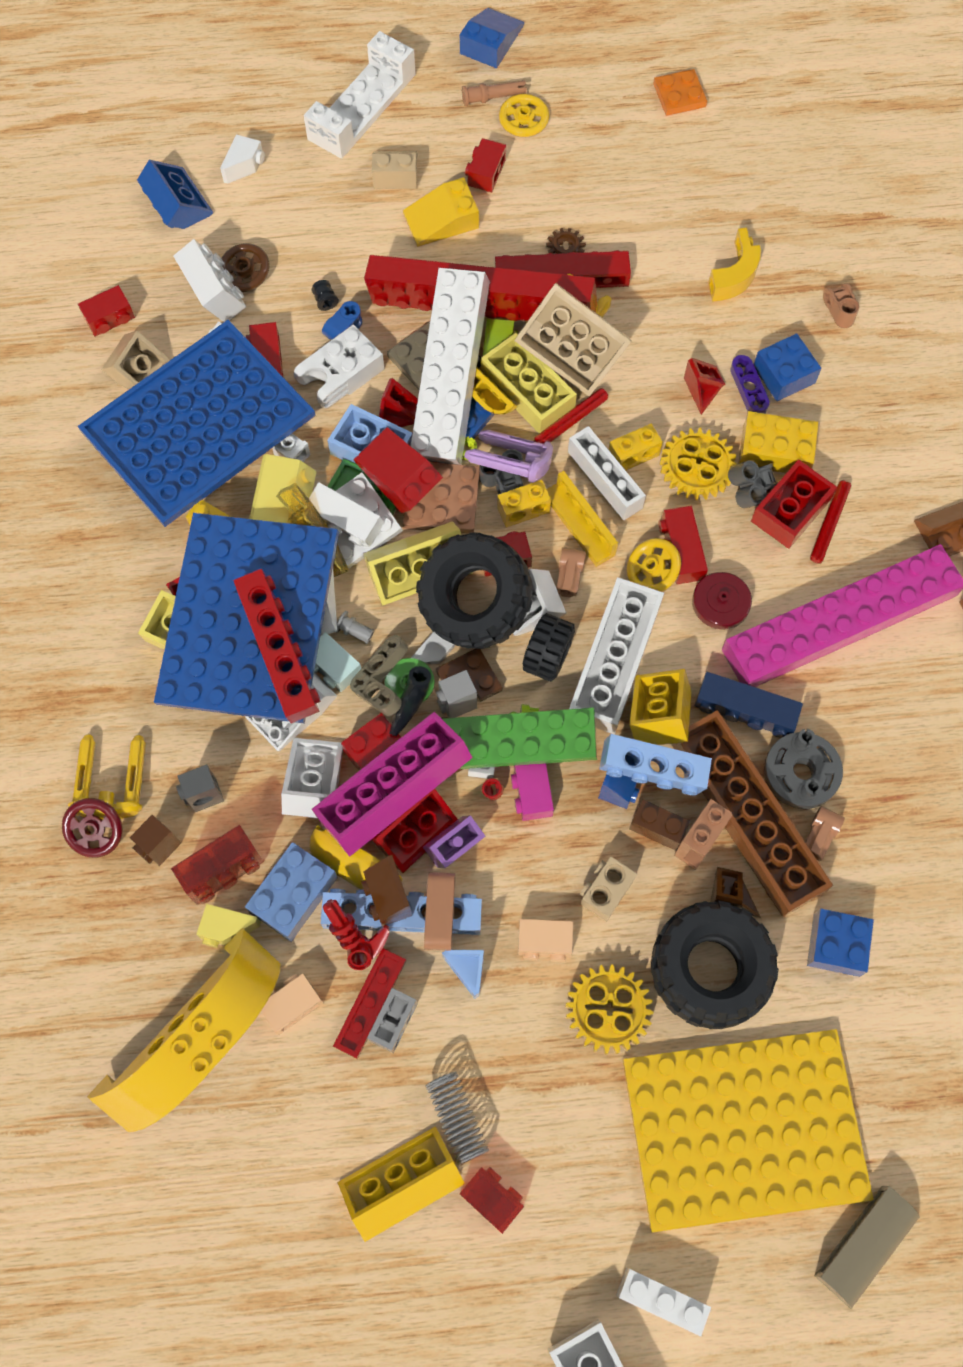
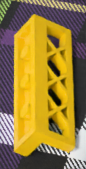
(582, 520)

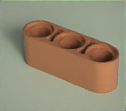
(439, 911)

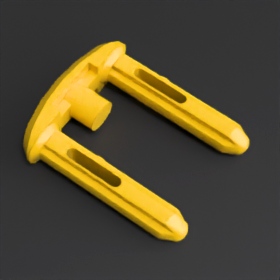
(131, 805)

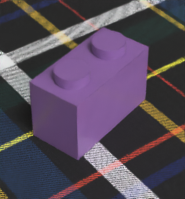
(454, 841)

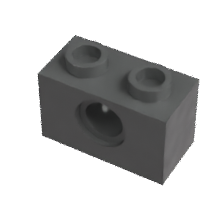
(199, 788)

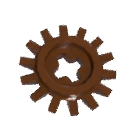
(567, 236)

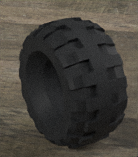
(448, 568)
(742, 937)

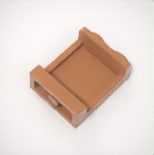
(703, 834)

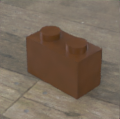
(659, 825)
(154, 841)

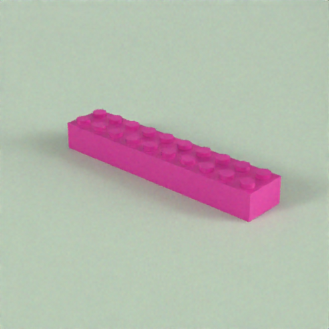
(843, 617)

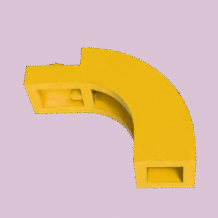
(734, 280)

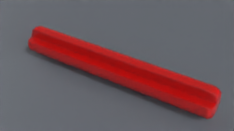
(572, 416)
(830, 522)

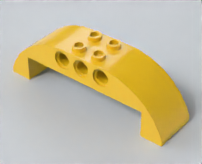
(192, 1039)

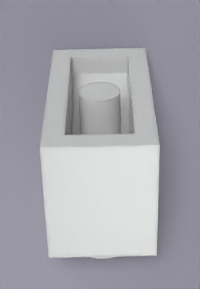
(242, 159)

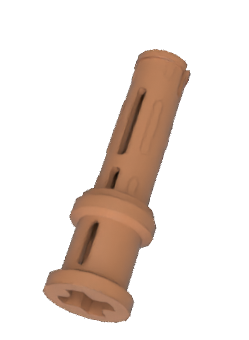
(483, 93)

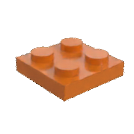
(680, 92)

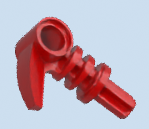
(351, 939)

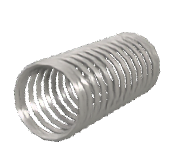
(460, 1157)

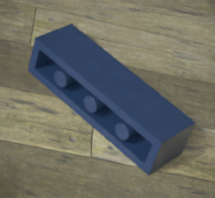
(748, 705)

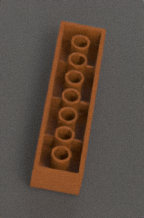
(758, 821)

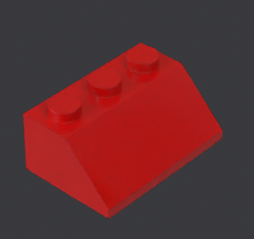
(414, 829)

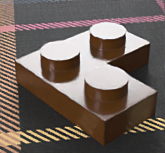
(478, 670)

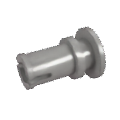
(354, 628)

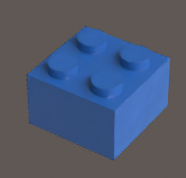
(787, 367)
(840, 942)

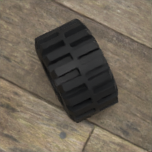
(548, 647)

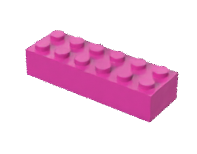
(392, 783)

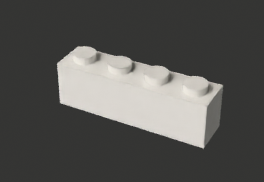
(606, 473)

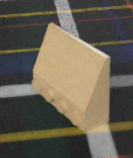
(572, 339)

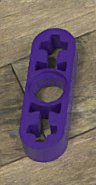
(750, 376)

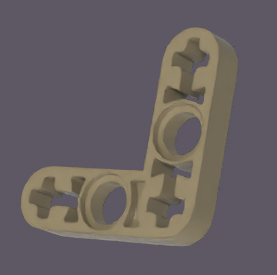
(368, 679)

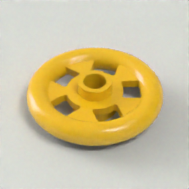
(524, 119)
(668, 575)

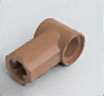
(570, 567)
(824, 828)

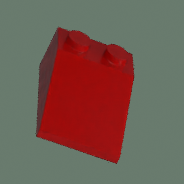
(397, 470)

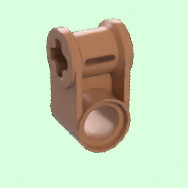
(841, 305)

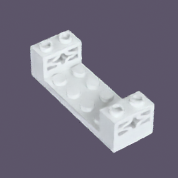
(366, 98)

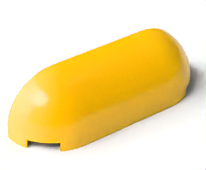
(490, 395)
(330, 853)

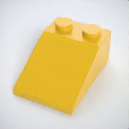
(442, 213)

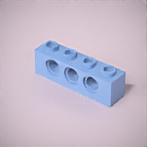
(695, 767)

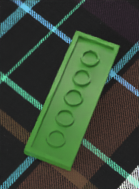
(527, 737)

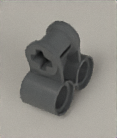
(502, 480)
(753, 482)

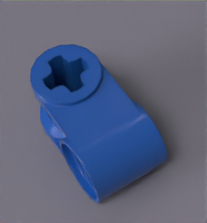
(345, 317)

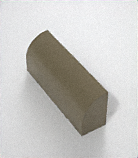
(867, 1245)

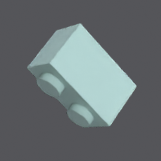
(335, 663)

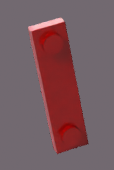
(369, 1003)

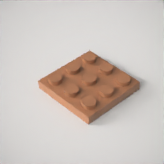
(448, 501)

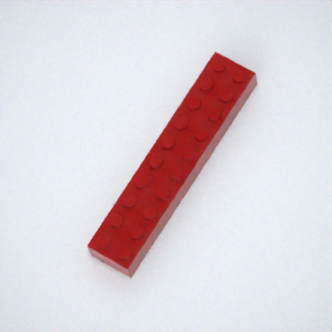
(510, 293)

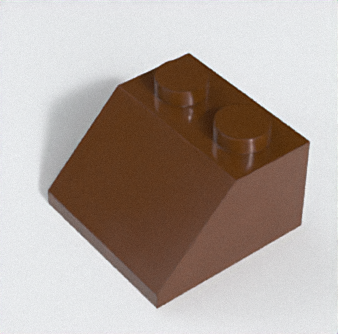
(386, 891)

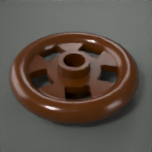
(239, 251)

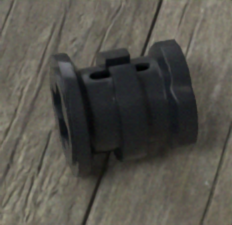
(324, 295)

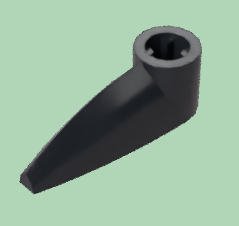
(411, 698)

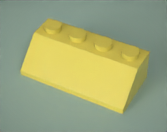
(274, 475)
(398, 565)

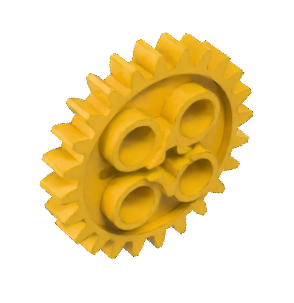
(692, 481)
(608, 1035)

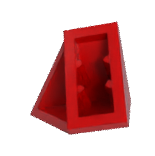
(703, 382)
(398, 404)

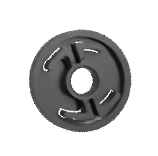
(803, 749)

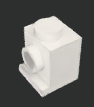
(297, 450)

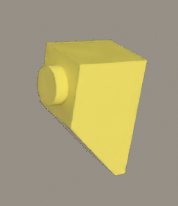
(221, 925)

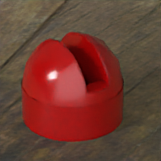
(487, 789)

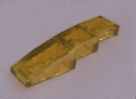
(306, 514)

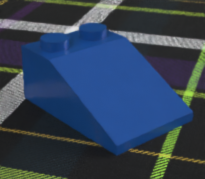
(489, 36)

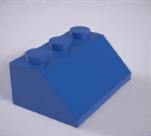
(173, 194)

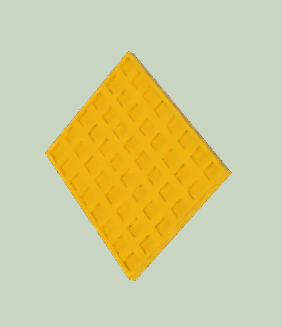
(746, 1130)

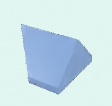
(467, 967)

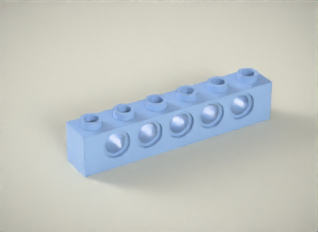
(468, 923)

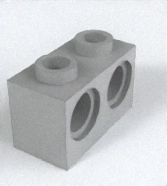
(392, 1020)

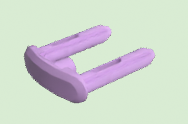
(536, 461)

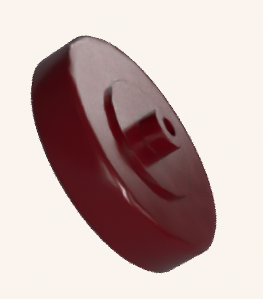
(722, 600)

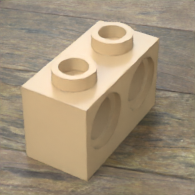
(613, 891)

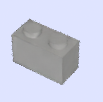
(457, 695)

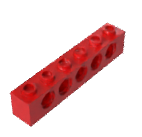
(250, 589)

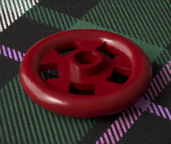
(111, 820)

